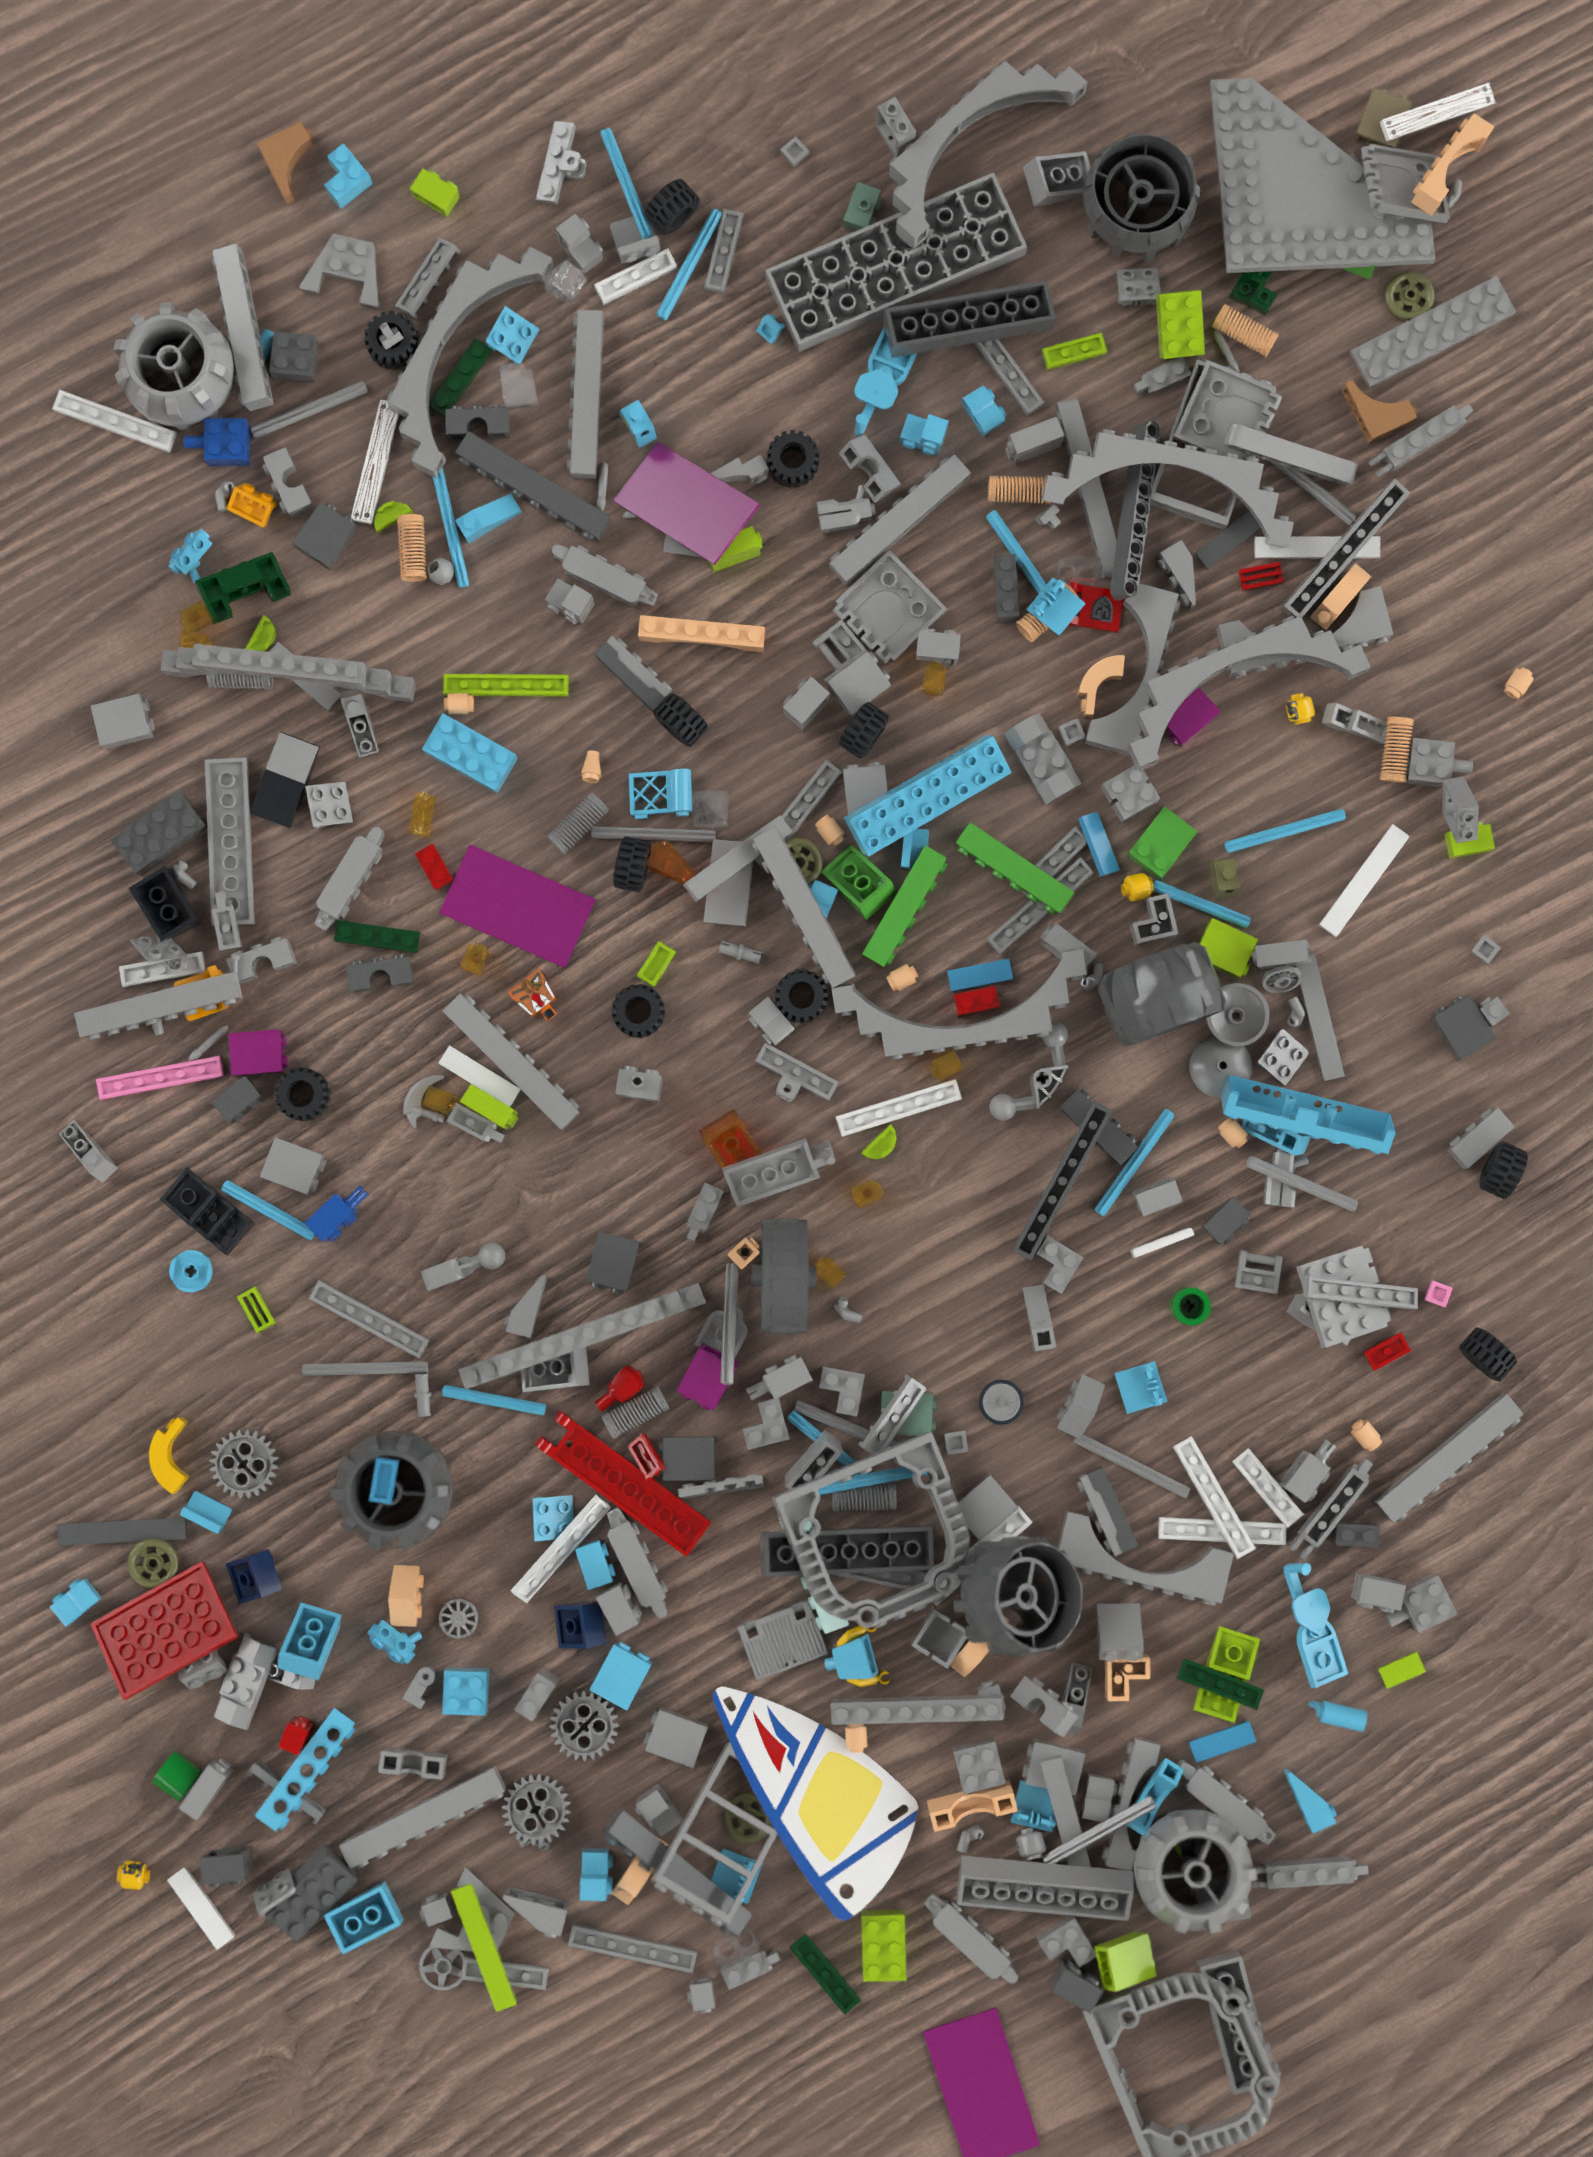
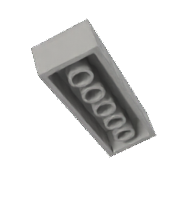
(1231, 1971)

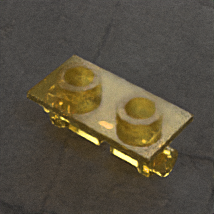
(422, 814)

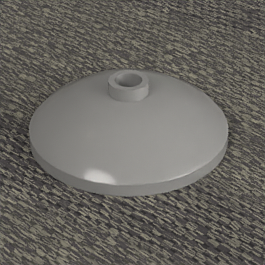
(1252, 1013)
(1205, 1065)

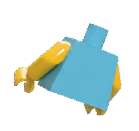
(856, 1659)

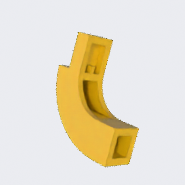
(161, 1459)

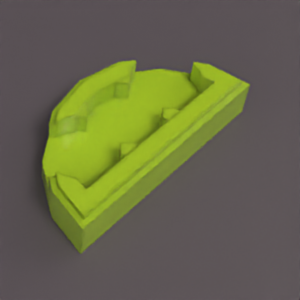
(388, 514)
(263, 636)
(881, 1145)

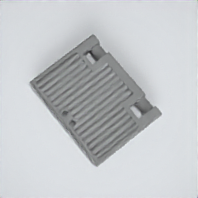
(782, 1640)

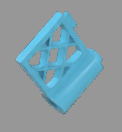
(678, 793)
(1340, 1715)

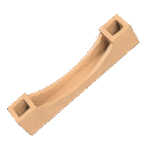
(1471, 138)
(693, 631)

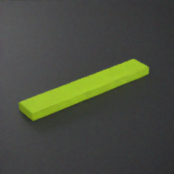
(507, 685)
(484, 1947)

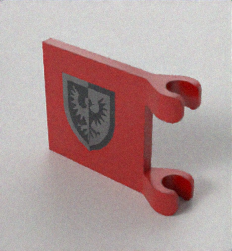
(1100, 608)

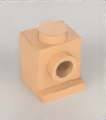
(740, 1260)

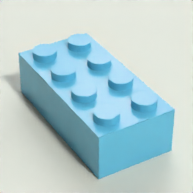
(470, 753)

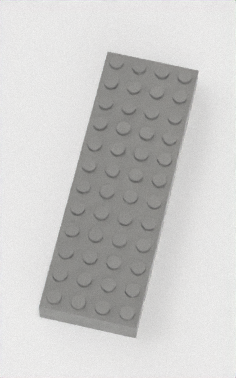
(877, 270)

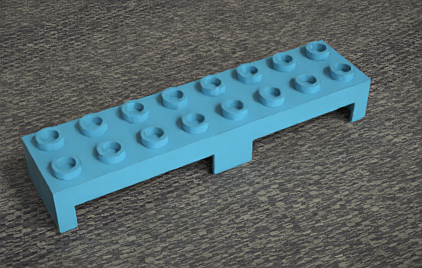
(927, 795)
(1296, 1113)

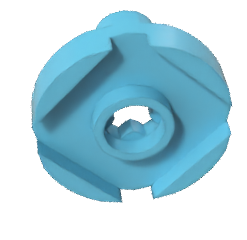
(181, 1278)

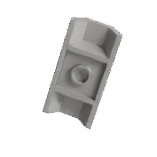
(1042, 758)
(244, 1682)

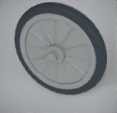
(1001, 1402)

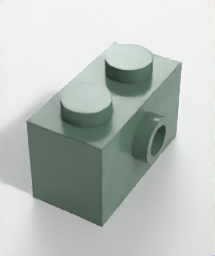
(862, 207)

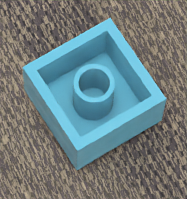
(465, 1691)

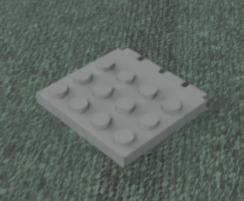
(1392, 179)
(1221, 400)
(889, 607)
(1341, 1320)

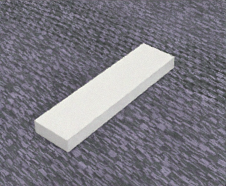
(635, 276)
(146, 973)
(479, 1076)
(1267, 1488)
(201, 1907)

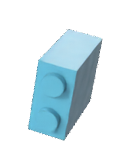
(621, 1675)

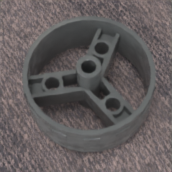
(784, 1276)

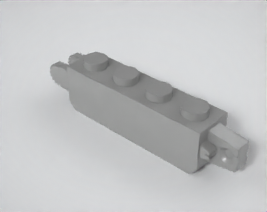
(1421, 439)
(603, 576)
(348, 877)
(1332, 1507)
(636, 1564)
(1224, 1803)
(1309, 1872)
(970, 1939)

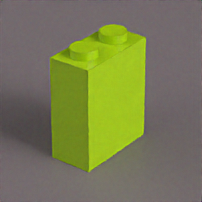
(744, 547)
(1228, 948)
(490, 1107)
(1125, 1961)

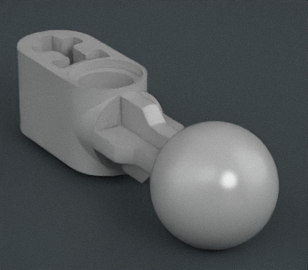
(489, 1256)

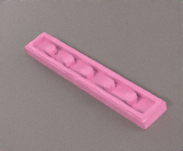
(160, 1077)

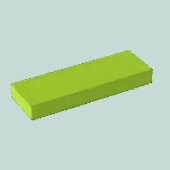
(1074, 351)

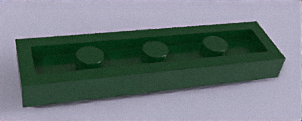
(460, 377)
(377, 936)
(1220, 1684)
(825, 1973)

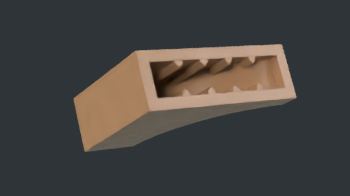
(282, 153)
(1376, 417)

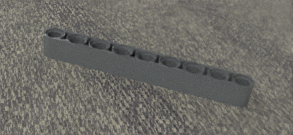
(1134, 521)

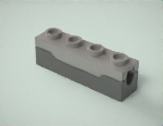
(632, 673)
(1107, 1511)

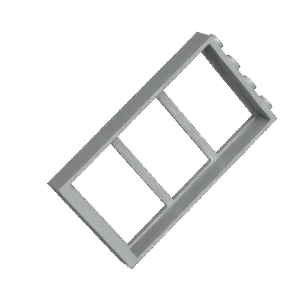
(1182, 508)
(682, 1895)

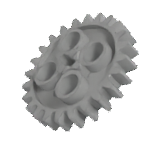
(229, 1476)
(570, 1712)
(554, 1800)

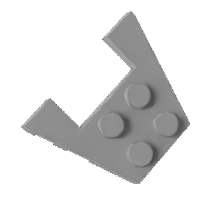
(347, 260)
(496, 1912)

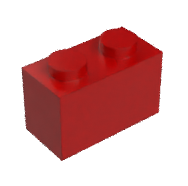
(976, 1001)
(296, 1735)

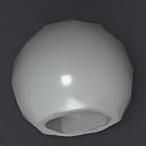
(440, 571)

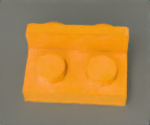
(251, 504)

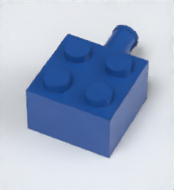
(224, 442)
(336, 1215)

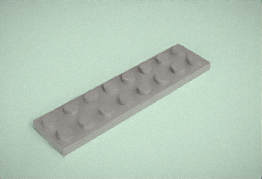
(1432, 332)
(230, 835)

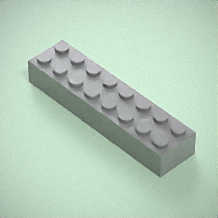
(1045, 1888)

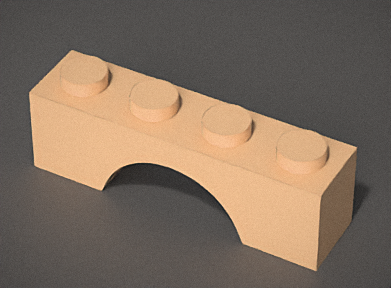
(949, 1809)

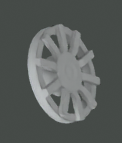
(1281, 979)
(458, 1618)

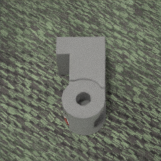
(418, 1686)

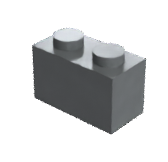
(238, 1100)
(1226, 1221)
(1356, 1534)

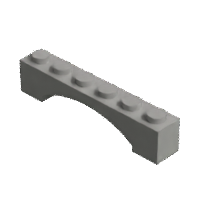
(1141, 1756)

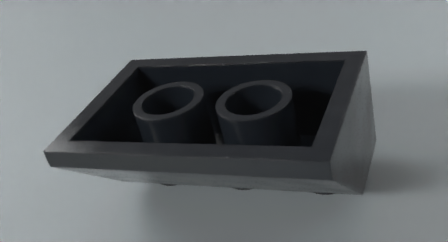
(165, 904)

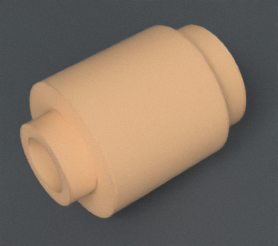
(1518, 683)
(459, 703)
(830, 830)
(902, 977)
(1233, 1133)
(1366, 1435)
(856, 1737)

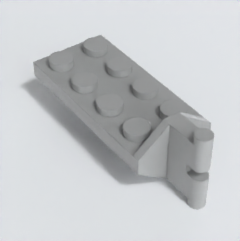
(777, 1170)

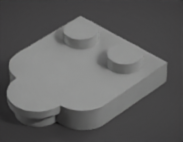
(713, 1331)

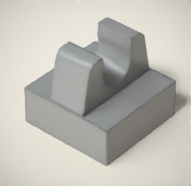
(389, 336)
(1049, 517)

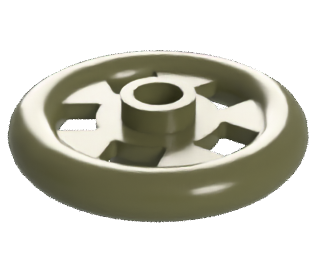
(1413, 278)
(814, 856)
(140, 1549)
(738, 1832)

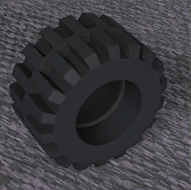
(672, 206)
(395, 356)
(788, 442)
(680, 719)
(864, 730)
(631, 863)
(807, 978)
(638, 992)
(285, 1088)
(1503, 1170)
(1488, 1354)

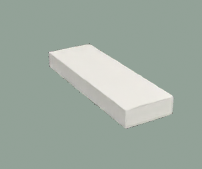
(1162, 1242)

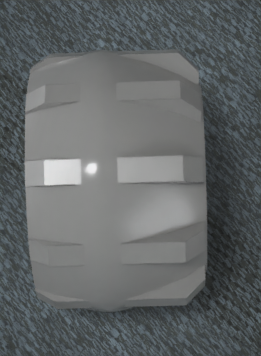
(193, 402)
(1149, 1874)

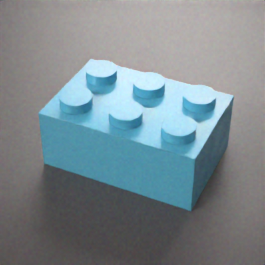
(309, 1641)
(363, 1917)

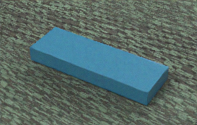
(1098, 844)
(980, 975)
(1222, 1741)

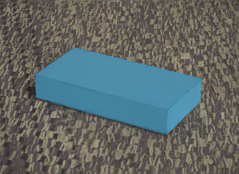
(384, 1480)

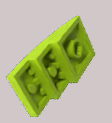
(1231, 1655)

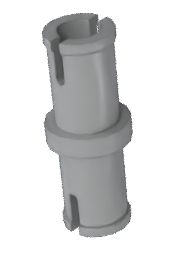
(740, 952)
(422, 1394)

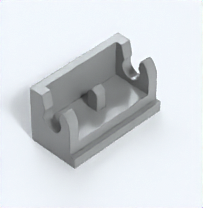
(1157, 1196)

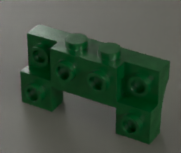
(1252, 291)
(239, 582)

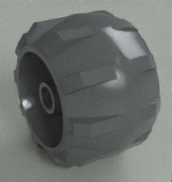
(1147, 157)
(1161, 993)
(436, 1492)
(1038, 1587)

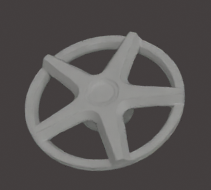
(442, 1967)

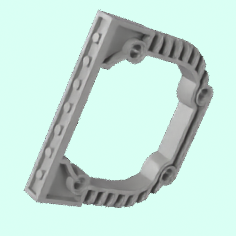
(799, 1506)
(1154, 2140)

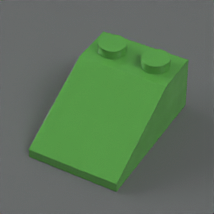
(1161, 843)
(859, 882)

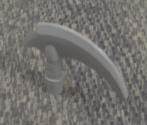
(413, 1102)

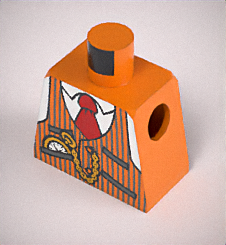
(534, 995)

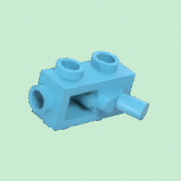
(186, 558)
(396, 1644)

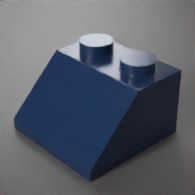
(254, 1576)
(579, 1625)

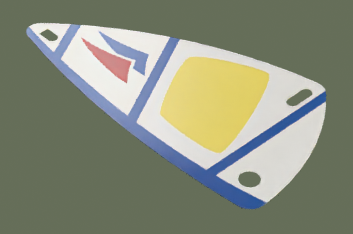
(820, 1798)

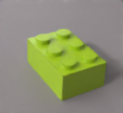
(1180, 324)
(883, 1945)

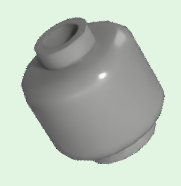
(1031, 1844)

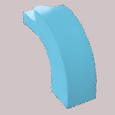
(1158, 1786)

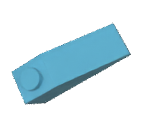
(487, 517)
(1280, 1138)
(1313, 1807)

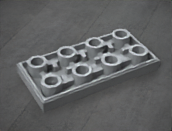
(729, 900)

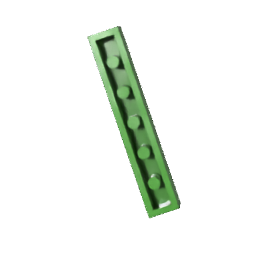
(1015, 869)
(903, 907)

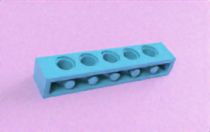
(276, 1820)

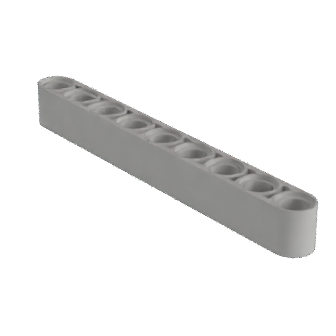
(1090, 492)

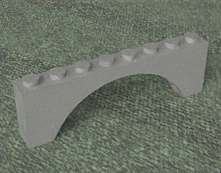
(1154, 613)
(1365, 625)
(1202, 1579)

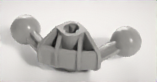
(1004, 1106)

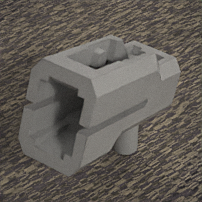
(845, 515)
(1279, 1193)

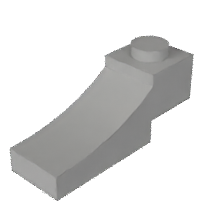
(751, 471)
(1354, 722)

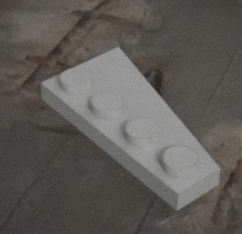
(729, 1485)

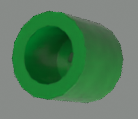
(1199, 1311)
(177, 1776)

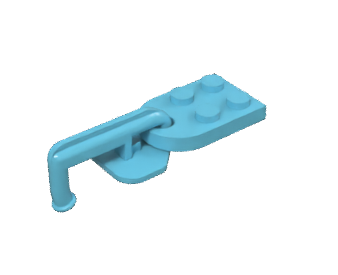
(880, 384)
(1315, 1636)

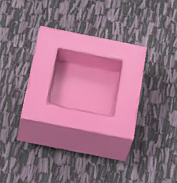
(1438, 1293)

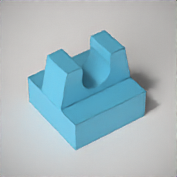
(770, 328)

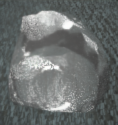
(565, 281)

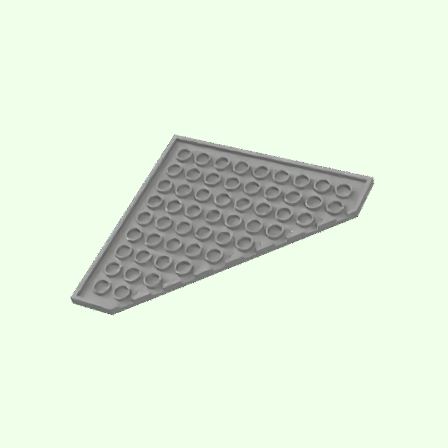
(1296, 195)

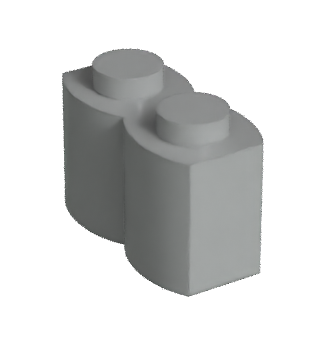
(771, 1022)
(1097, 1797)

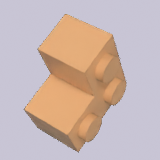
(405, 1596)
(1118, 1675)

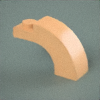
(1340, 596)
(1104, 670)
(969, 1656)
(631, 1882)

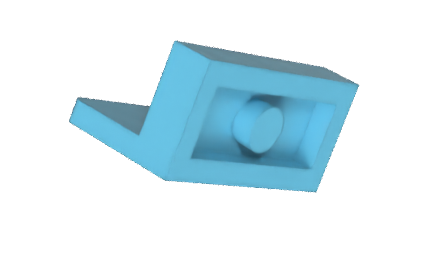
(912, 847)
(206, 1512)

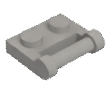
(843, 640)
(1258, 1279)

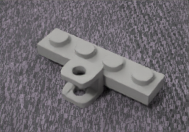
(559, 163)
(795, 1075)

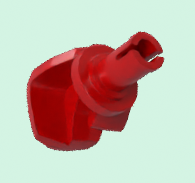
(622, 1387)

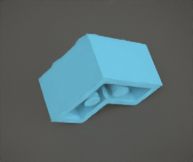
(351, 177)
(924, 434)
(595, 1878)

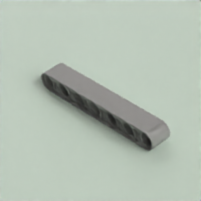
(1290, 454)

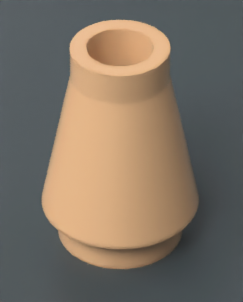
(591, 769)

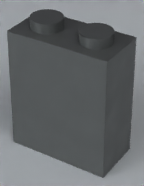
(325, 535)
(1462, 1027)
(613, 1262)
(688, 1457)

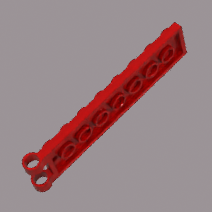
(626, 1486)

